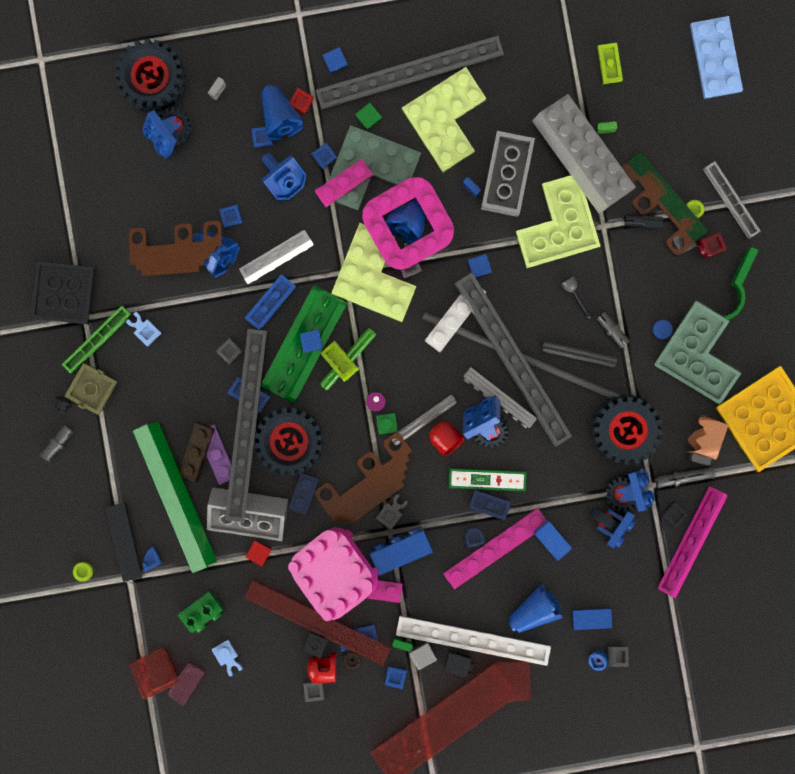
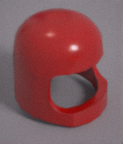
(445, 438)
(322, 669)

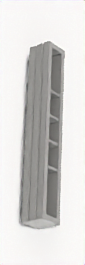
(731, 200)
(506, 402)

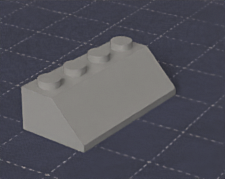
(263, 517)

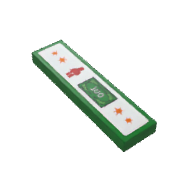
(487, 479)

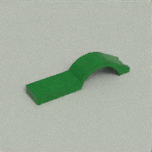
(739, 279)

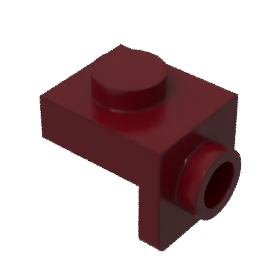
(711, 245)

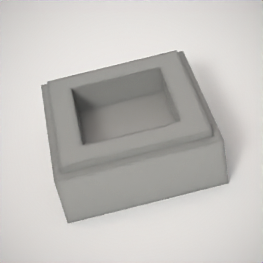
(217, 88)

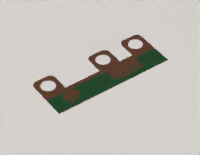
(662, 194)

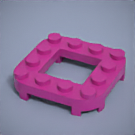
(396, 197)

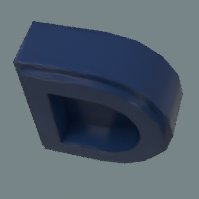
(474, 537)

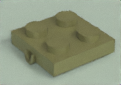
(91, 389)

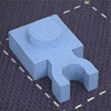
(145, 330)
(225, 654)

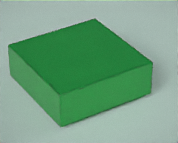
(368, 116)
(402, 644)

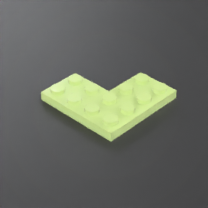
(435, 116)
(567, 233)
(366, 285)

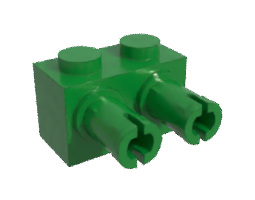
(201, 611)

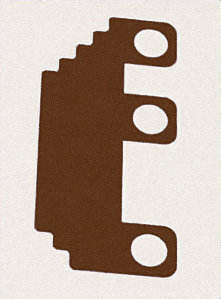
(173, 258)
(371, 491)

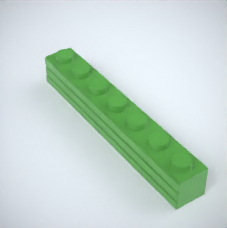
(96, 339)

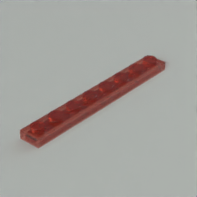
(314, 622)

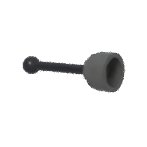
(570, 286)

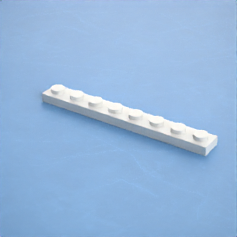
(473, 640)

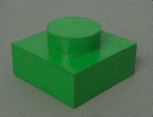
(386, 423)

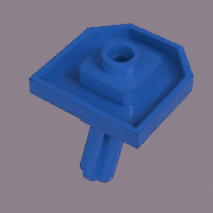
(284, 178)

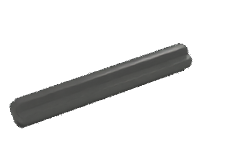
(579, 354)

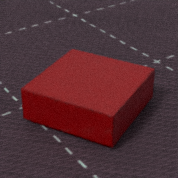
(301, 101)
(258, 553)

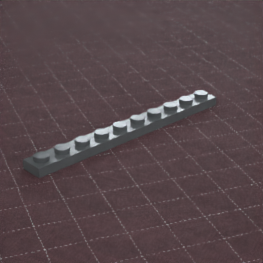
(409, 72)
(513, 359)
(245, 425)

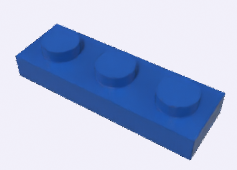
(270, 302)

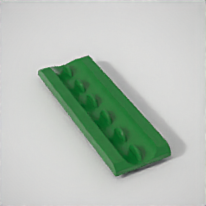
(293, 366)

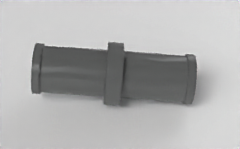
(613, 330)
(56, 443)

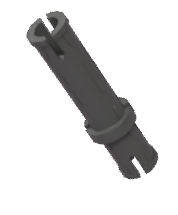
(662, 481)

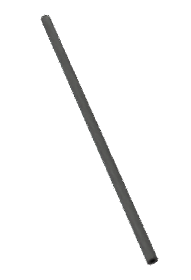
(532, 361)

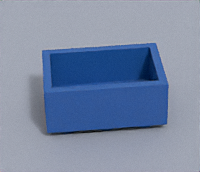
(400, 550)

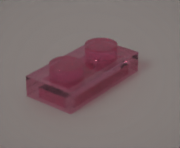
(187, 683)

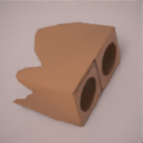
(708, 439)

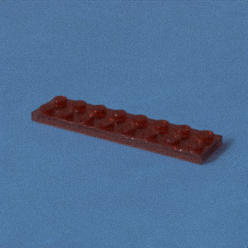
(445, 722)

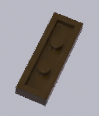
(196, 452)

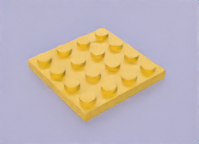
(763, 418)

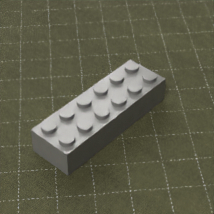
(583, 153)

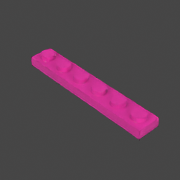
(692, 542)
(494, 549)

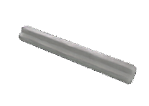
(425, 418)

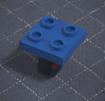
(607, 521)

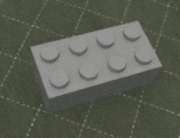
(507, 173)

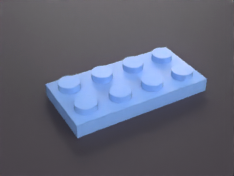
(716, 57)

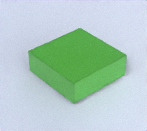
(606, 127)

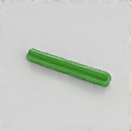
(354, 351)

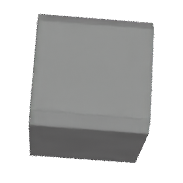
(423, 655)

